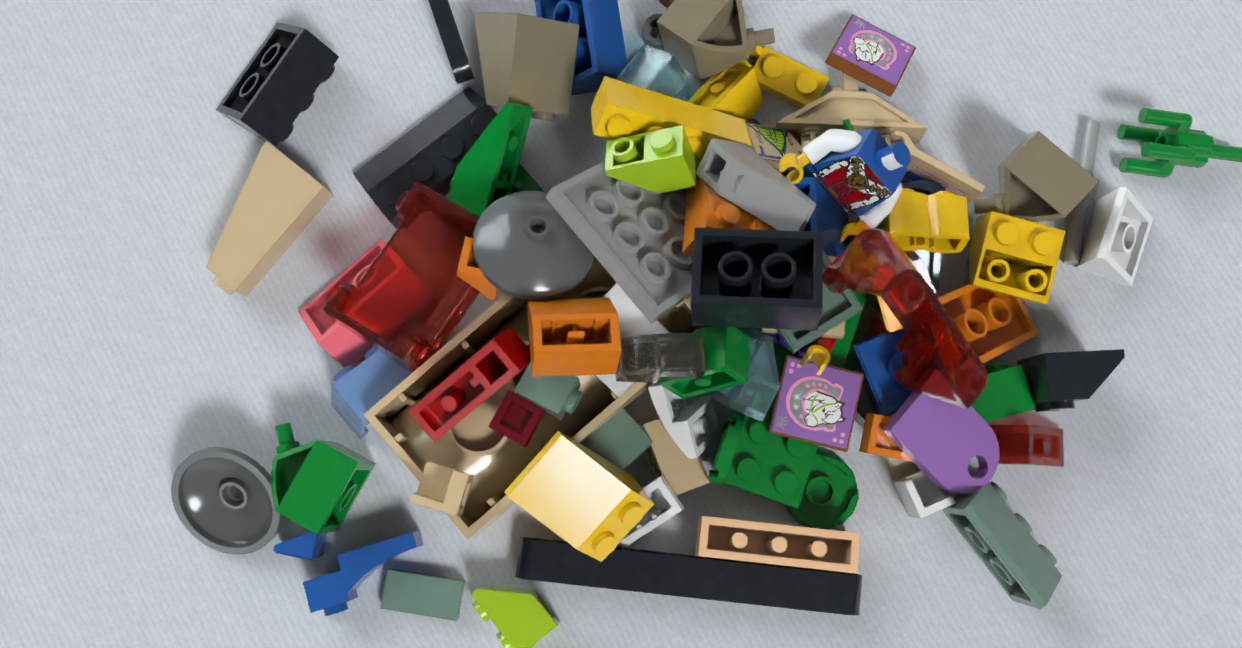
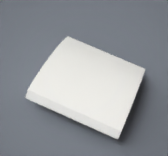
(689, 421)

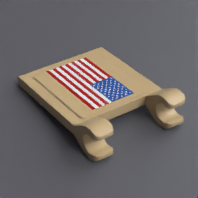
(928, 168)

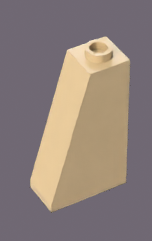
(265, 220)

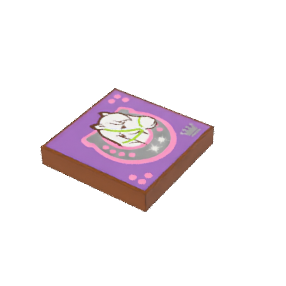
(870, 55)
(816, 406)

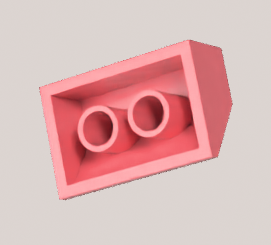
(329, 334)

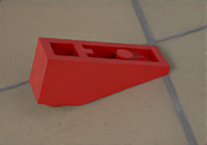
(471, 384)

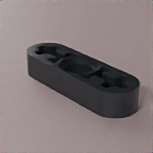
(451, 40)

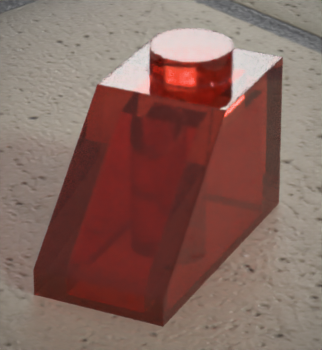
(1029, 445)

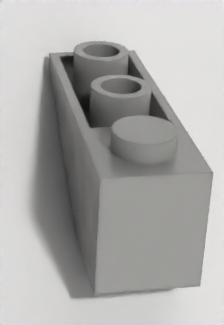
(754, 185)

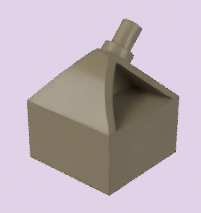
(709, 35)
(1038, 182)

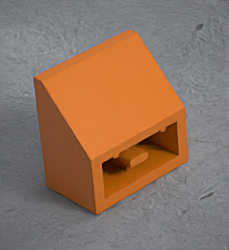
(573, 337)

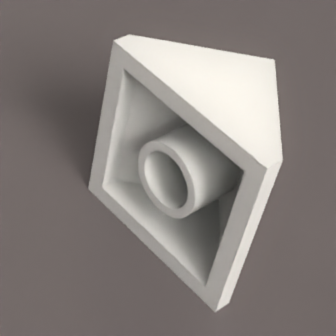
(1115, 237)

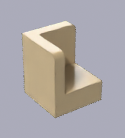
(443, 489)

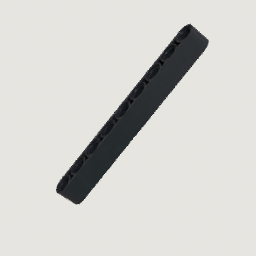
(691, 577)

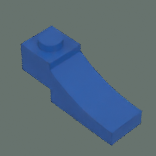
(335, 589)

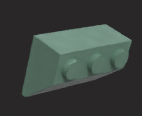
(1005, 545)

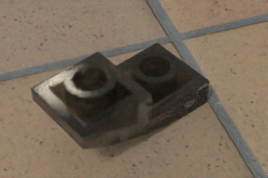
(661, 355)

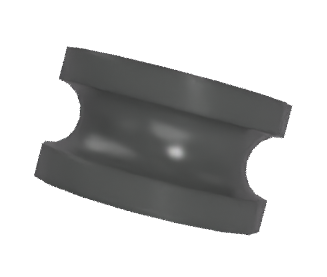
(647, 32)

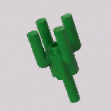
(1171, 146)

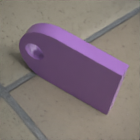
(943, 441)

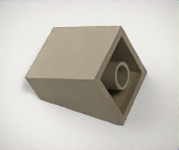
(527, 61)

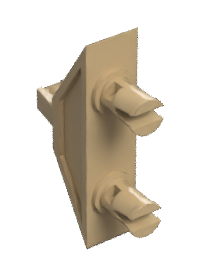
(852, 103)

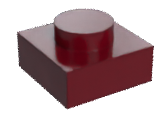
(517, 419)

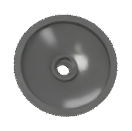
(525, 261)
(225, 500)

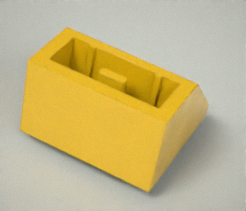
(1014, 256)

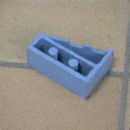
(364, 386)

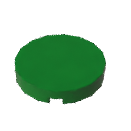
(726, 447)
(838, 500)

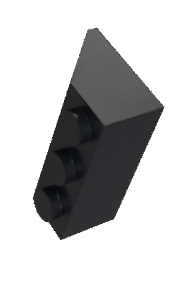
(279, 83)

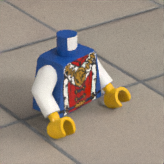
(856, 171)

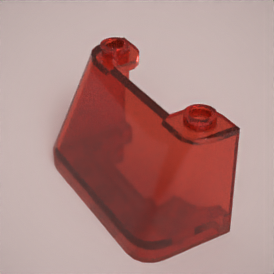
(412, 288)
(934, 349)

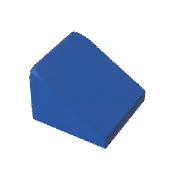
(305, 546)

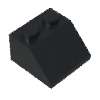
(1067, 377)

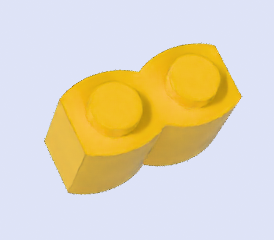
(929, 221)

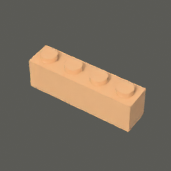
(777, 544)

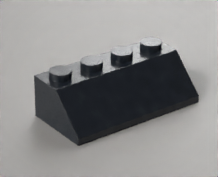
(426, 152)

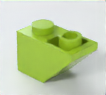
(653, 160)
(517, 613)

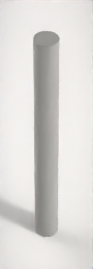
(1079, 213)

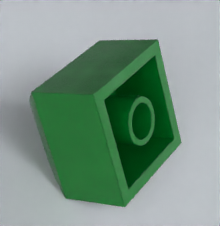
(316, 481)

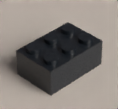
(757, 279)

